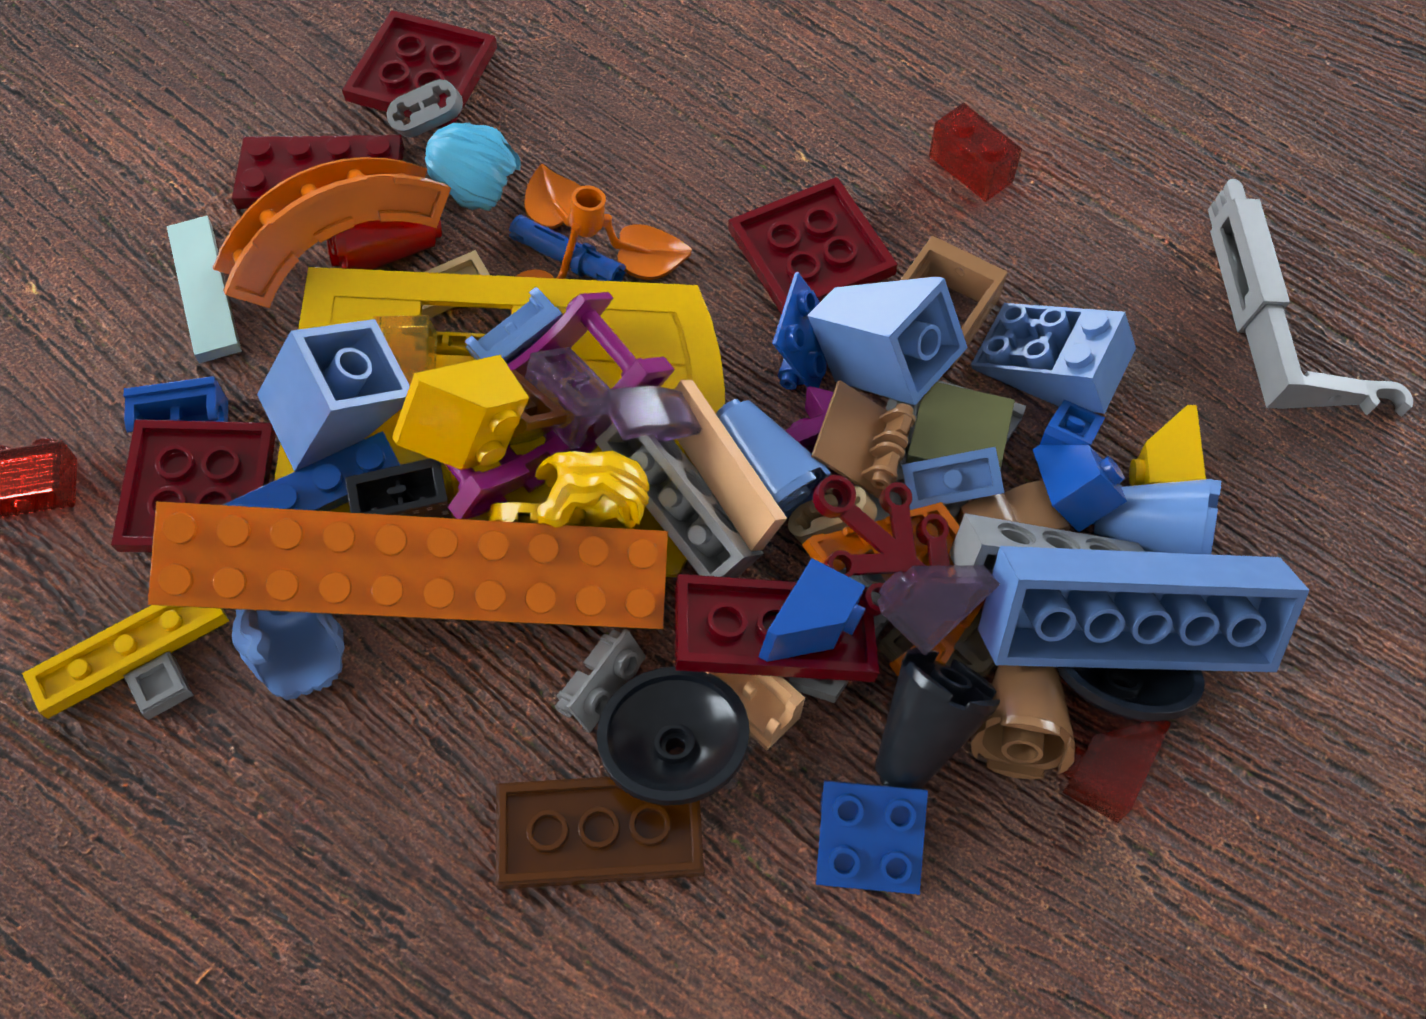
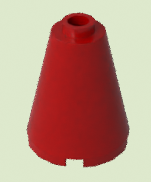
(380, 243)

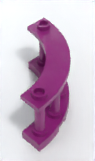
(582, 314)

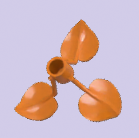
(558, 200)

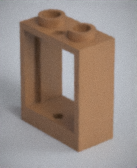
(977, 280)

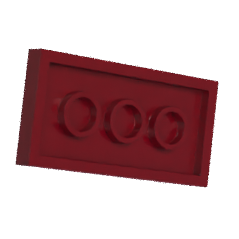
(272, 159)
(726, 621)

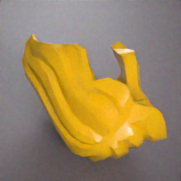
(599, 482)

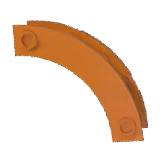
(316, 207)

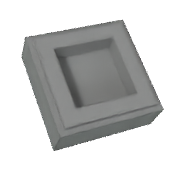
(158, 685)

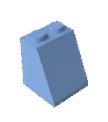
(889, 336)
(331, 389)

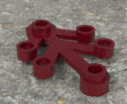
(895, 551)

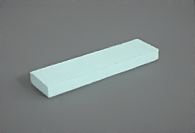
(201, 288)

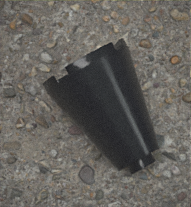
(930, 718)

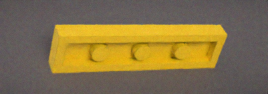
(115, 652)

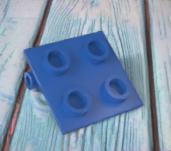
(796, 340)
(871, 837)

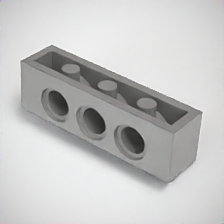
(685, 505)
(981, 537)

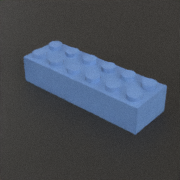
(1140, 610)

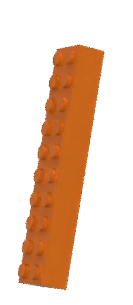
(406, 566)

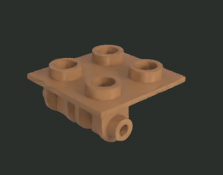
(863, 439)

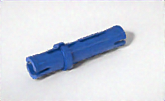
(553, 244)

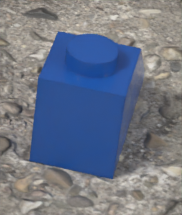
(1080, 482)
(814, 614)

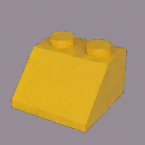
(462, 413)

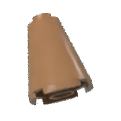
(1029, 726)

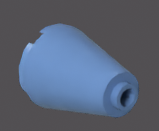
(773, 454)
(1166, 517)

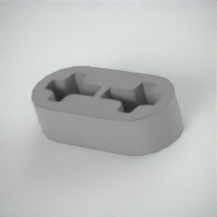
(424, 108)

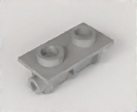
(613, 664)

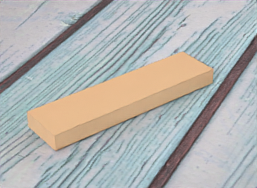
(730, 474)

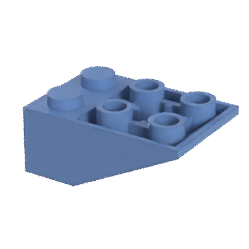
(1058, 353)

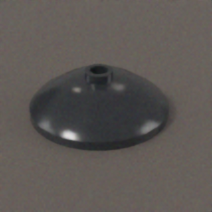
(1137, 693)
(668, 712)

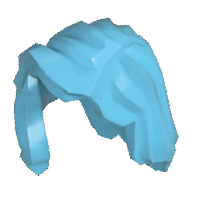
(472, 163)

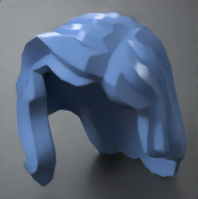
(290, 649)

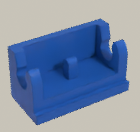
(178, 401)

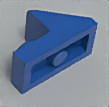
(1072, 426)

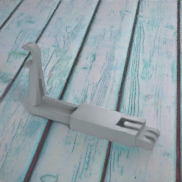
(1258, 306)

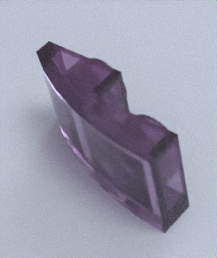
(651, 411)

